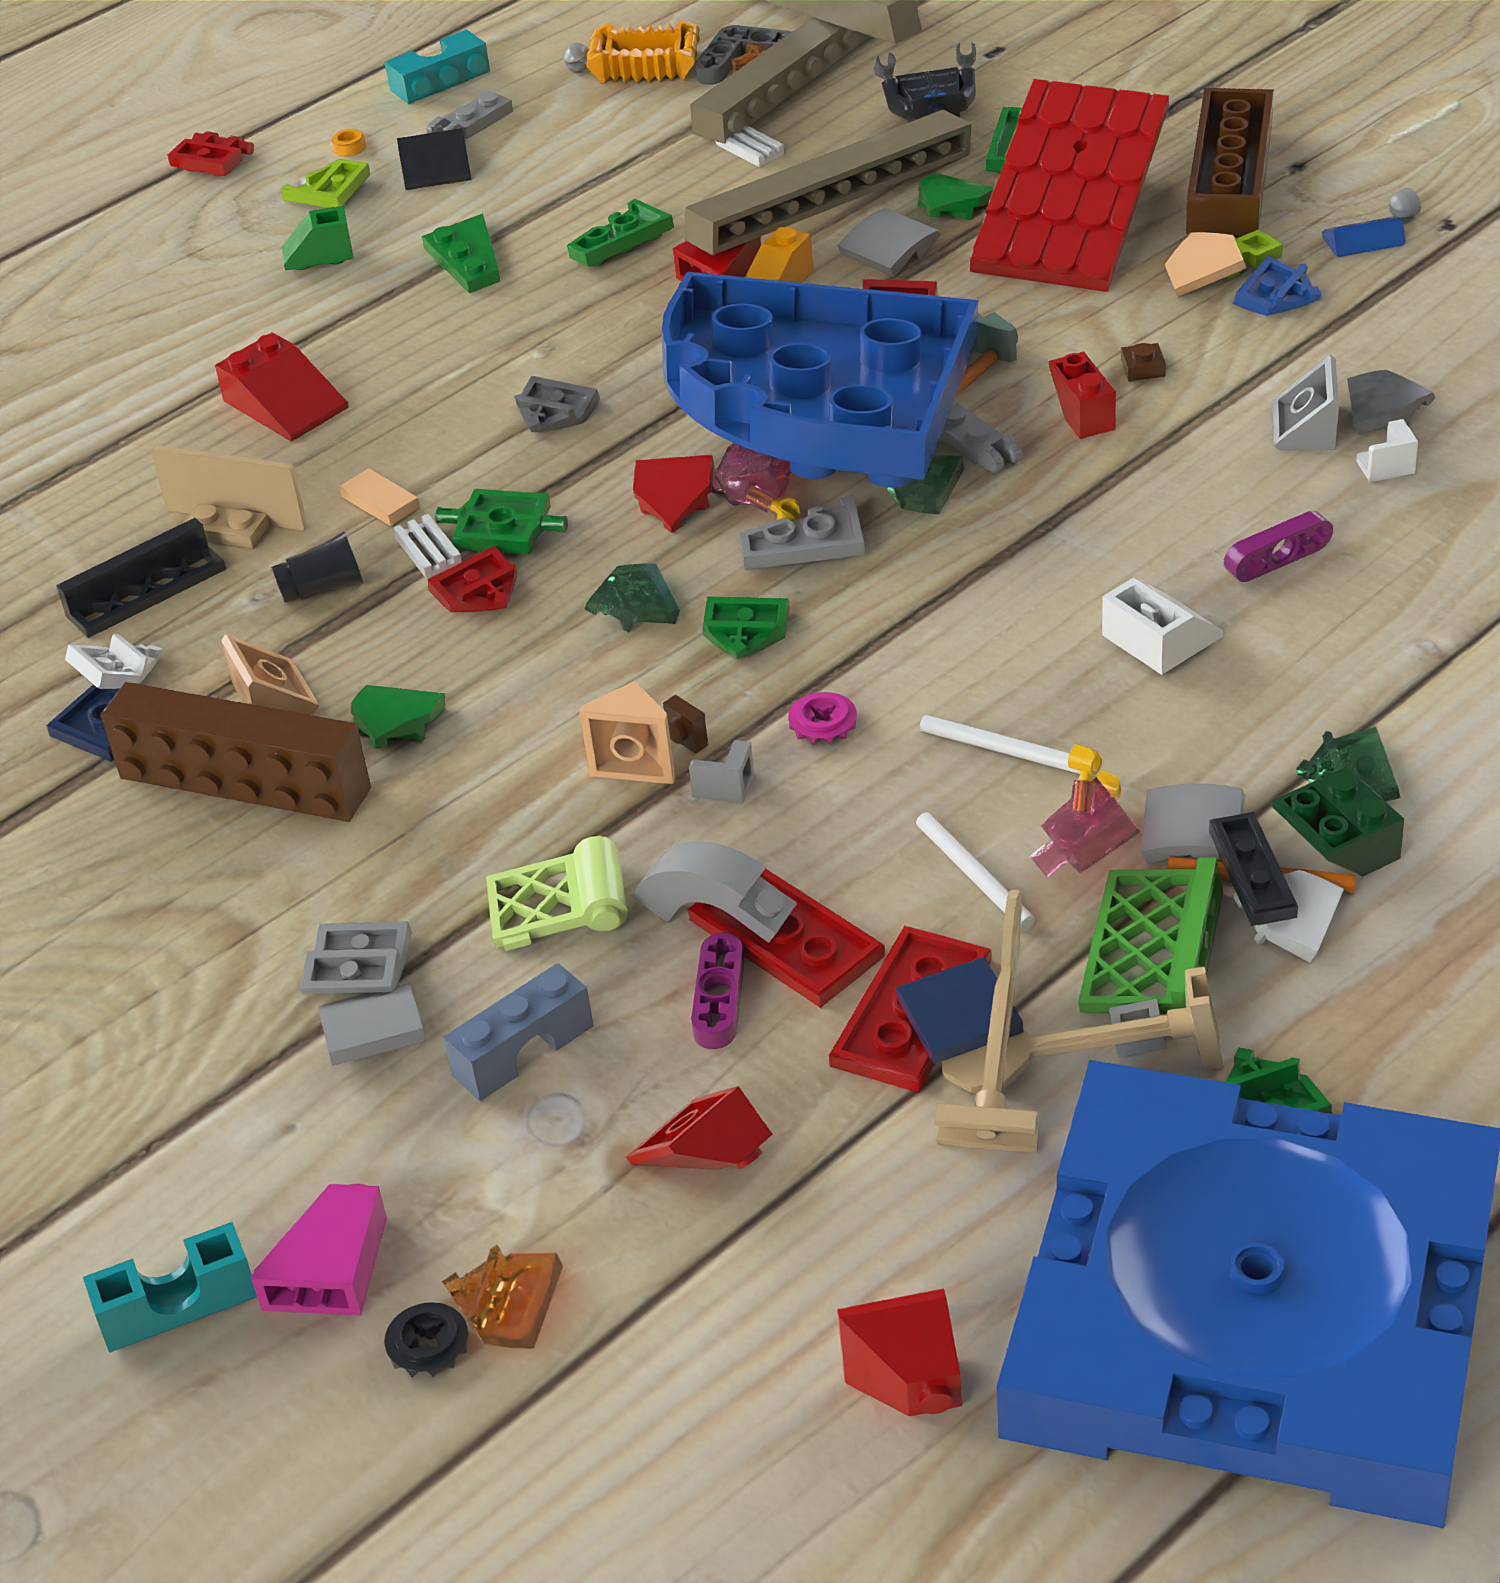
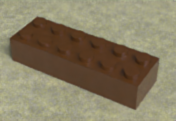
(1230, 161)
(237, 751)

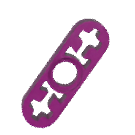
(1254, 554)
(725, 1005)

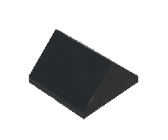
(434, 159)

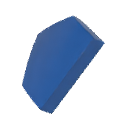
(1276, 288)

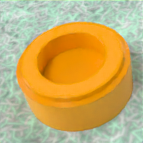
(348, 142)

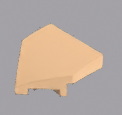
(1203, 260)

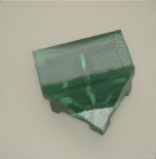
(932, 492)
(633, 595)
(1361, 753)

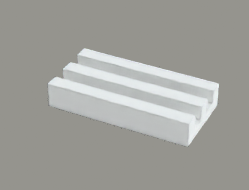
(753, 146)
(440, 539)

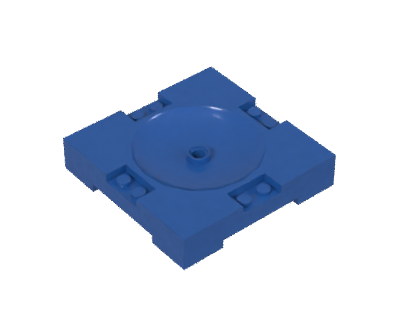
(1256, 1290)

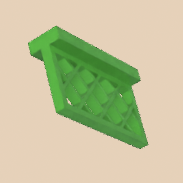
(1192, 935)

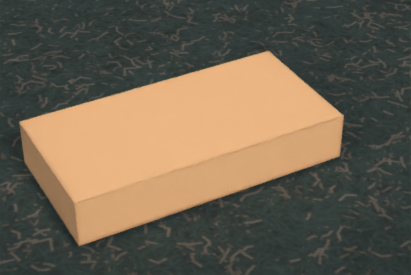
(379, 497)

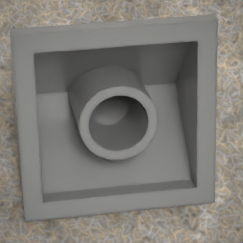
(1308, 410)

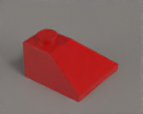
(707, 1134)
(902, 1352)

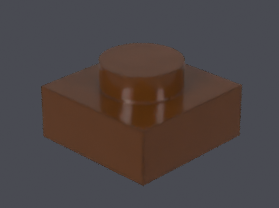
(1143, 361)
(686, 724)

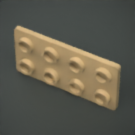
(229, 493)

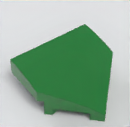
(951, 196)
(745, 623)
(394, 713)
(1276, 1082)

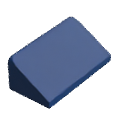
(1365, 236)

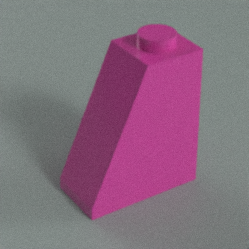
(325, 1255)

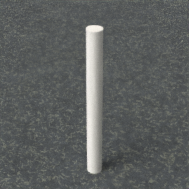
(996, 742)
(970, 865)

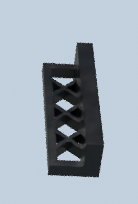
(135, 574)

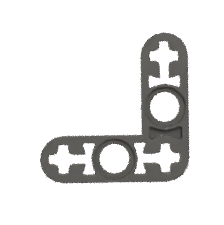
(728, 44)

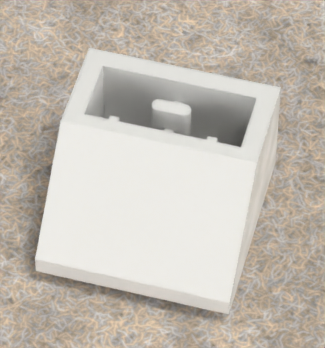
(1154, 626)

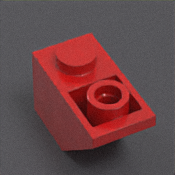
(1084, 395)

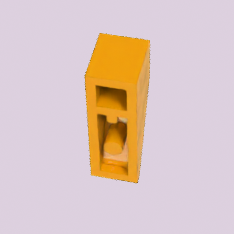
(784, 257)

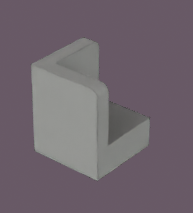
(724, 780)

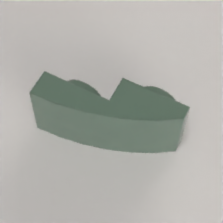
(996, 335)

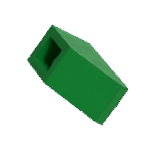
(319, 240)

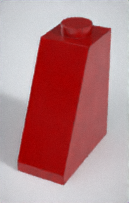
(730, 262)

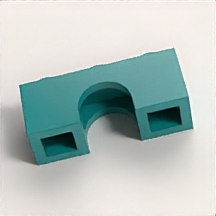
(419, 76)
(139, 1306)

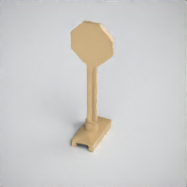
(1193, 1020)
(988, 1122)

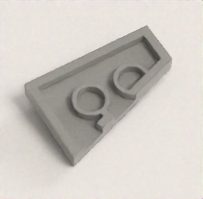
(813, 538)

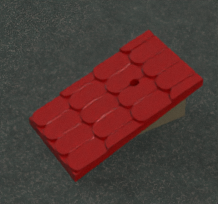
(1069, 184)

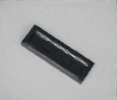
(1253, 869)

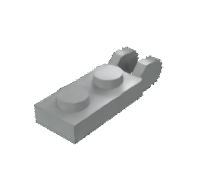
(475, 115)
(979, 440)

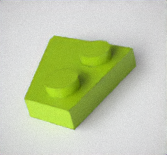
(329, 185)

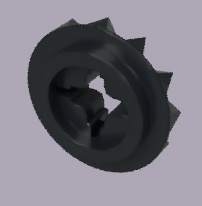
(429, 1321)

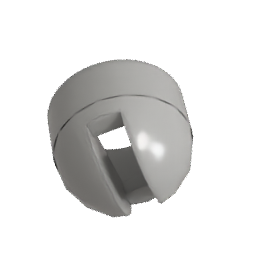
(575, 53)
(1405, 204)

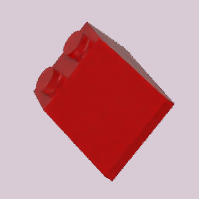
(278, 387)

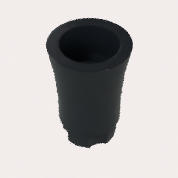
(318, 570)

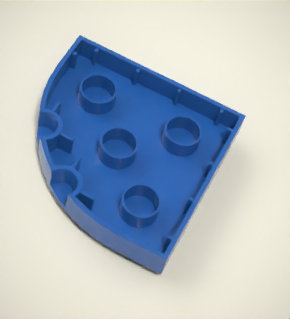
(819, 371)

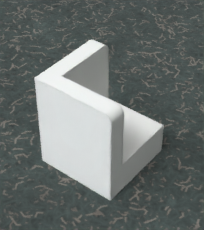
(1392, 458)

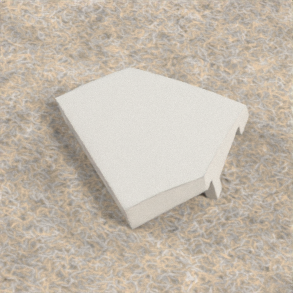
(114, 665)
(1316, 906)

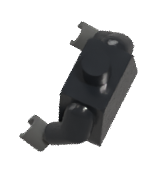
(929, 91)

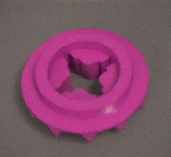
(822, 706)

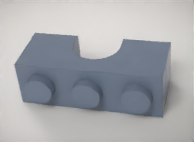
(487, 1046)

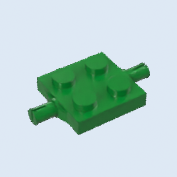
(501, 520)

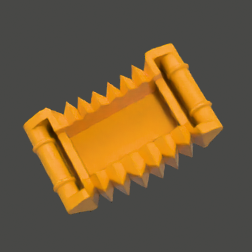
(643, 52)

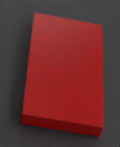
(810, 952)
(879, 1035)

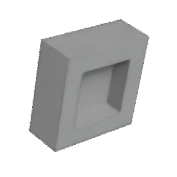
(1133, 1012)

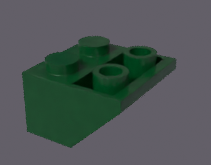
(1345, 821)

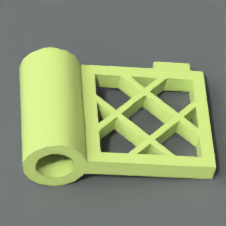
(593, 887)

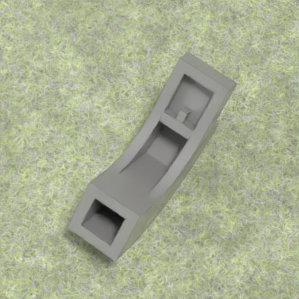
(715, 877)

